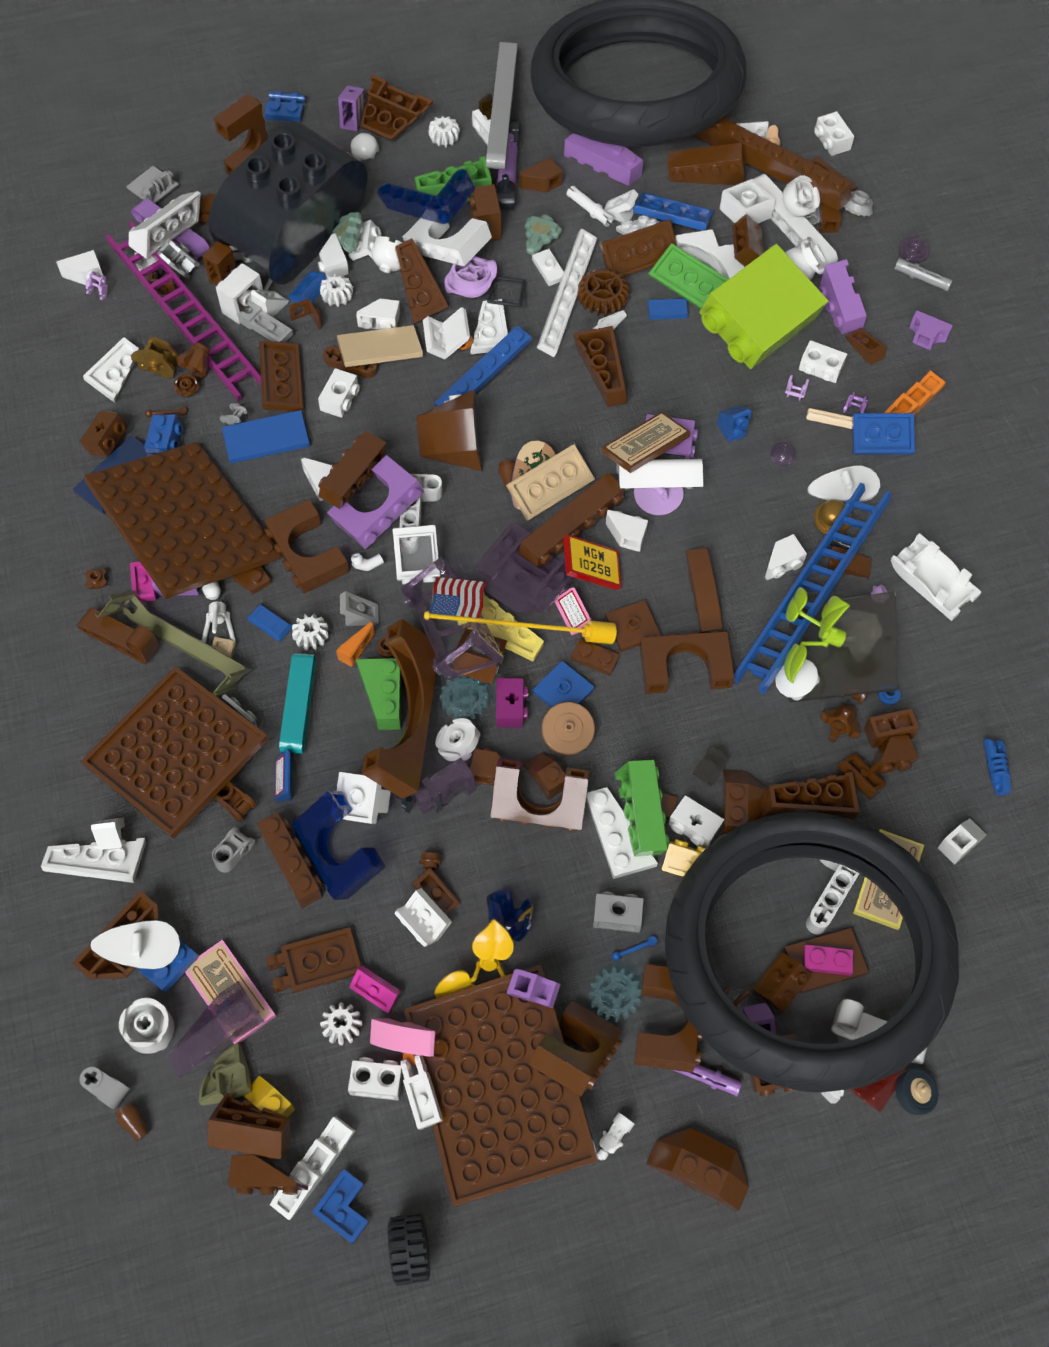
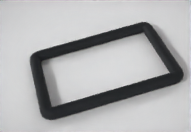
(503, 302)

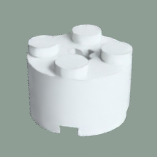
(137, 1016)

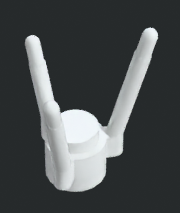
(217, 615)

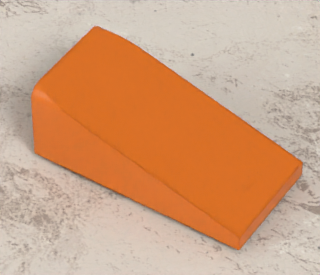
(355, 645)

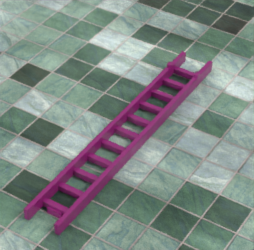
(193, 302)

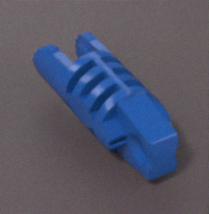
(998, 766)

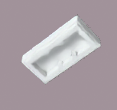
(548, 267)

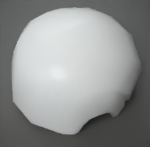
(364, 146)

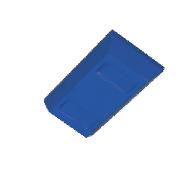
(270, 622)

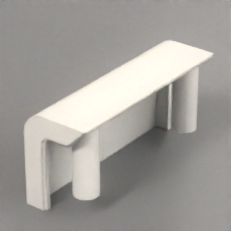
(663, 474)

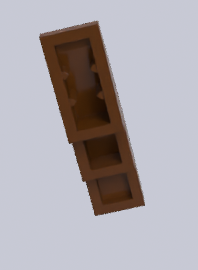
(704, 590)

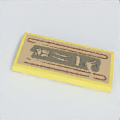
(873, 902)

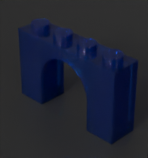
(314, 832)

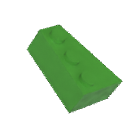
(383, 688)

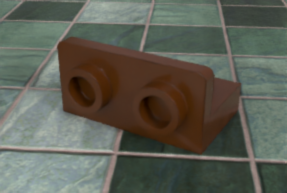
(782, 981)

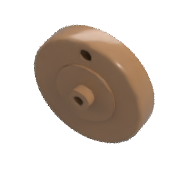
(568, 728)

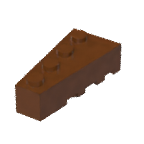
(708, 165)
(602, 361)
(829, 796)

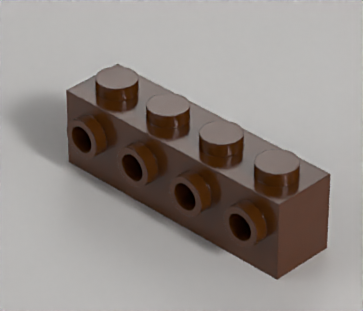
(291, 863)

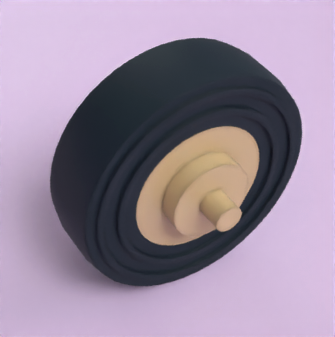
(917, 1091)

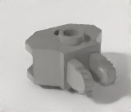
(178, 257)

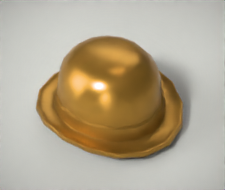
(827, 513)

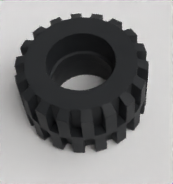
(408, 1249)

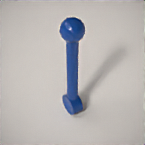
(652, 941)

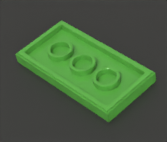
(686, 275)

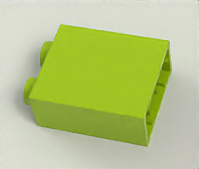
(762, 307)

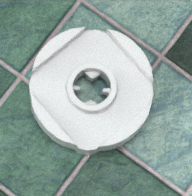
(461, 749)

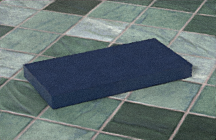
(130, 450)

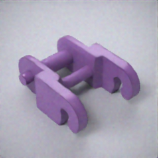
(849, 402)

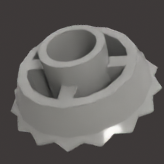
(859, 204)

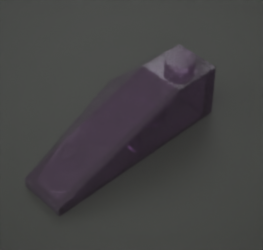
(221, 1024)

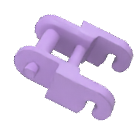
(102, 287)
(790, 385)

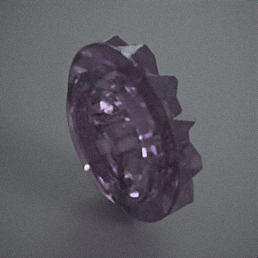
(912, 244)

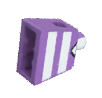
(351, 101)

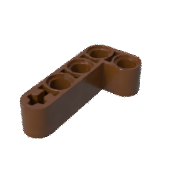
(135, 643)

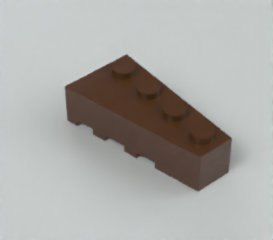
(352, 469)

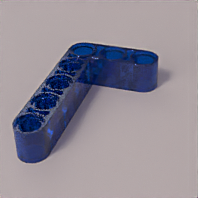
(427, 206)

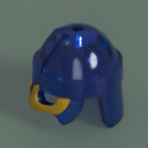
(513, 919)

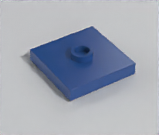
(563, 686)

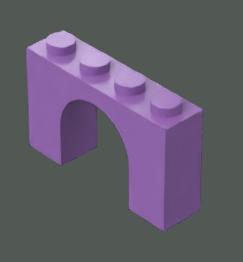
(368, 526)

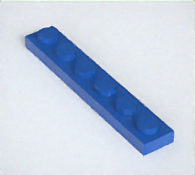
(489, 365)

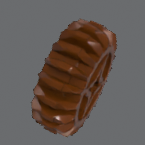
(603, 285)

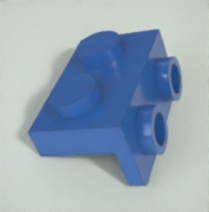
(163, 433)

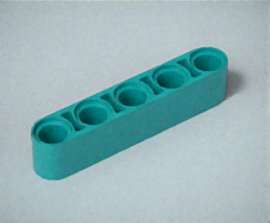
(297, 703)

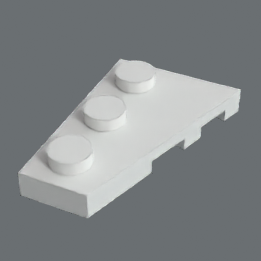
(112, 369)

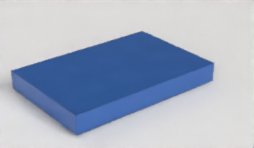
(883, 433)

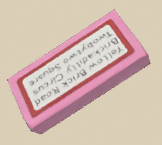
(572, 609)

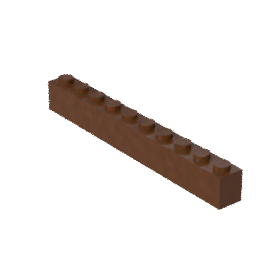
(779, 161)

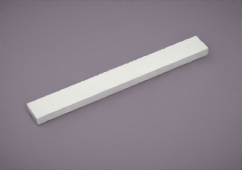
(566, 293)

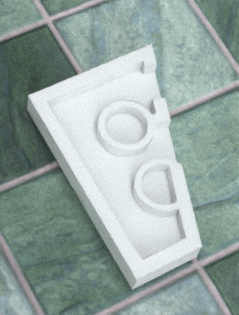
(490, 328)

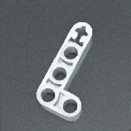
(413, 513)
(833, 892)
(853, 1023)

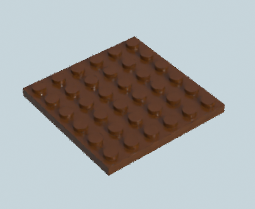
(174, 751)

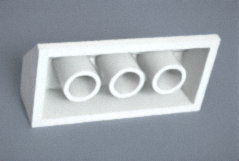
(165, 224)

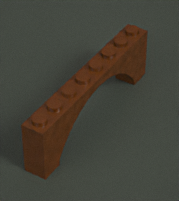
(401, 766)

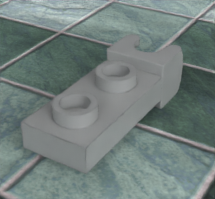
(265, 324)

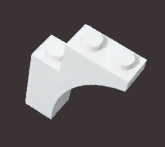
(705, 248)

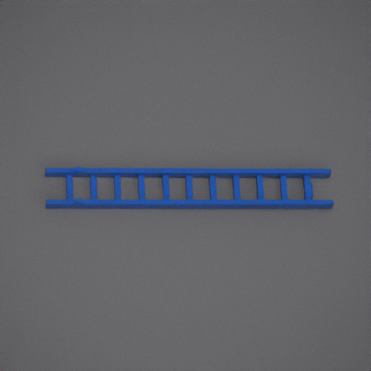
(769, 675)

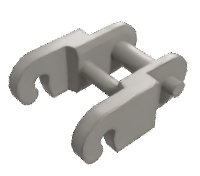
(231, 419)

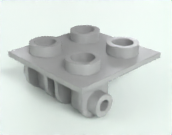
(153, 184)

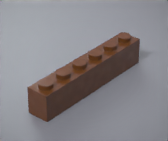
(572, 520)

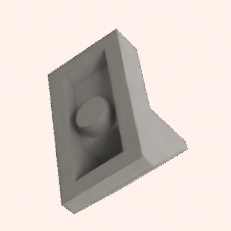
(358, 610)

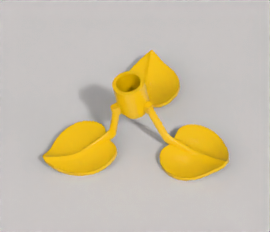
(490, 947)

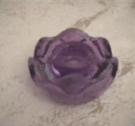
(783, 459)

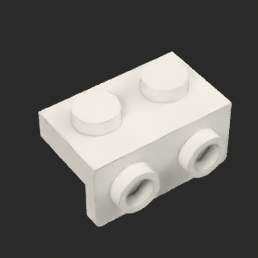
(368, 234)
(423, 918)

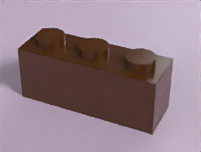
(747, 240)

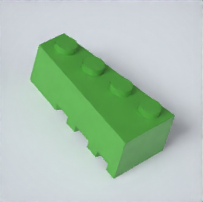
(434, 182)
(643, 807)

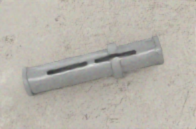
(927, 276)

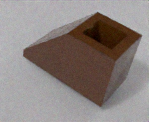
(541, 177)
(894, 754)

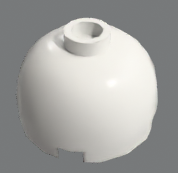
(801, 197)
(384, 254)

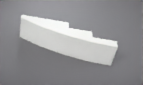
(314, 1165)

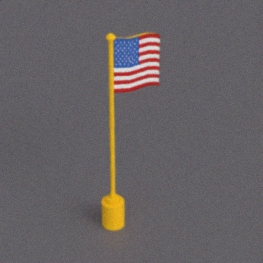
(464, 602)

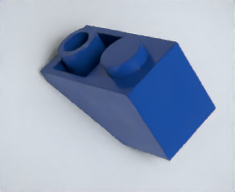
(734, 422)

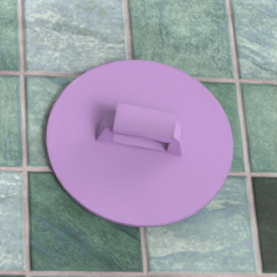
(658, 500)

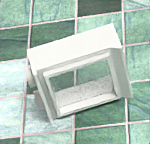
(414, 552)

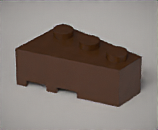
(247, 1129)

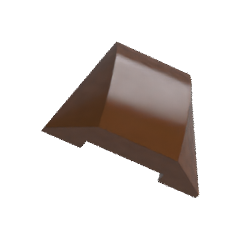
(390, 109)
(451, 433)

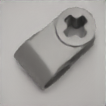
(233, 845)
(106, 1089)

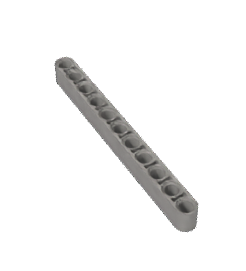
(501, 106)

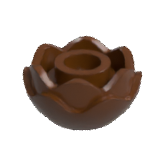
(186, 385)

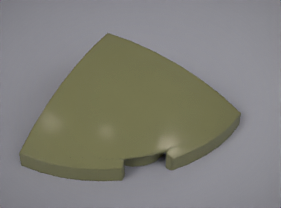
(228, 1076)

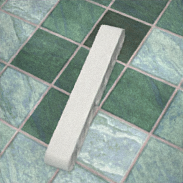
(795, 227)

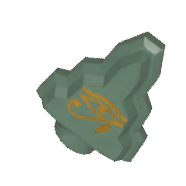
(349, 231)
(540, 232)

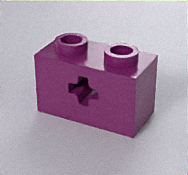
(509, 714)

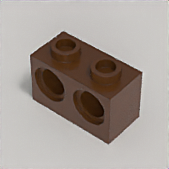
(882, 727)

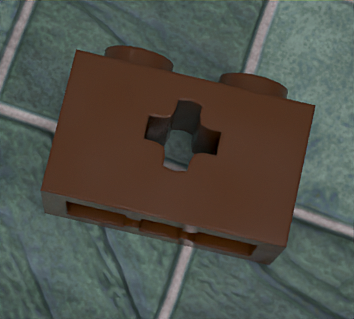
(219, 262)
(103, 433)

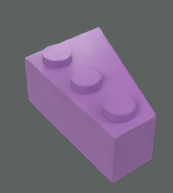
(843, 302)

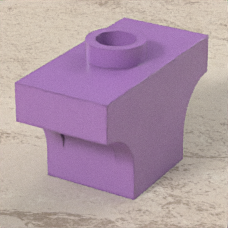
(929, 330)
(533, 988)

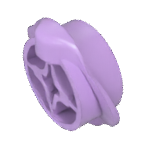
(472, 279)

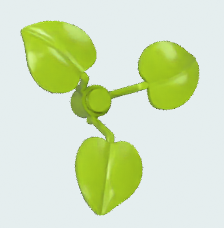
(829, 635)

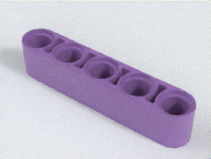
(189, 238)

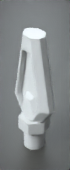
(611, 320)

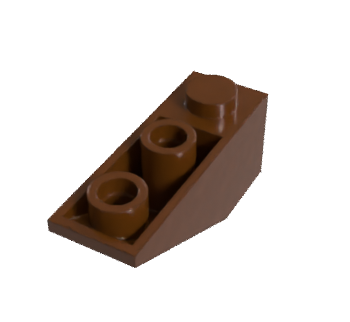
(256, 1173)

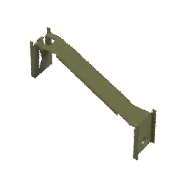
(179, 639)

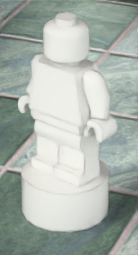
(611, 1140)

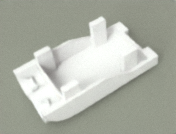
(935, 576)

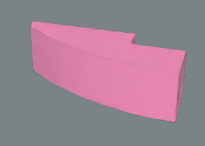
(402, 1037)

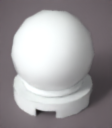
(808, 258)

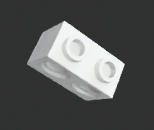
(834, 133)
(822, 361)
(374, 1087)

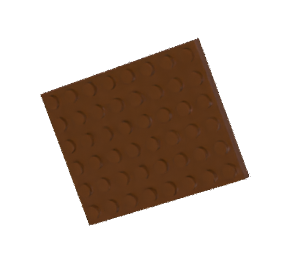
(181, 519)
(498, 1112)

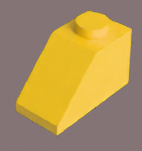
(266, 1096)

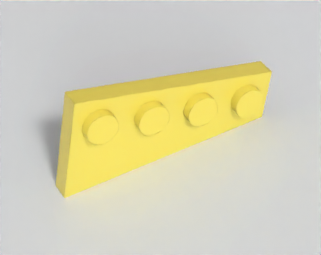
(519, 639)

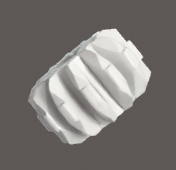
(444, 131)
(336, 290)
(302, 633)
(343, 1031)

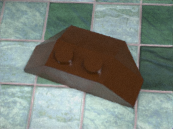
(740, 799)
(92, 965)
(702, 1166)

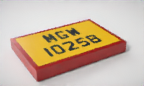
(592, 562)

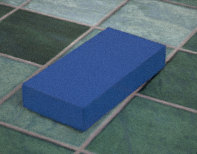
(667, 309)

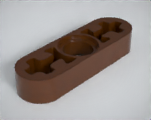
(356, 370)

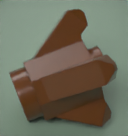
(195, 360)
(841, 722)

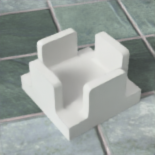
(364, 797)

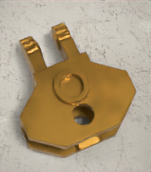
(155, 358)

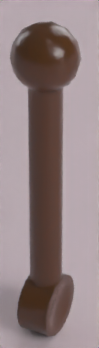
(182, 411)

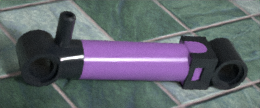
(507, 177)

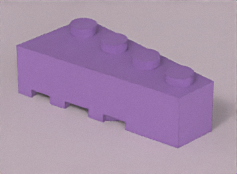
(608, 158)

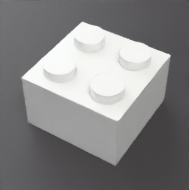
(747, 199)
(235, 291)

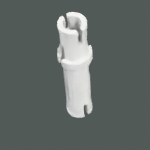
(594, 209)

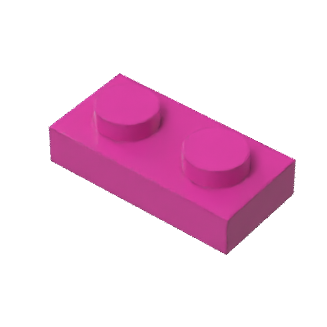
(141, 583)
(828, 960)
(375, 989)

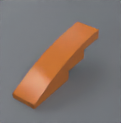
(918, 395)

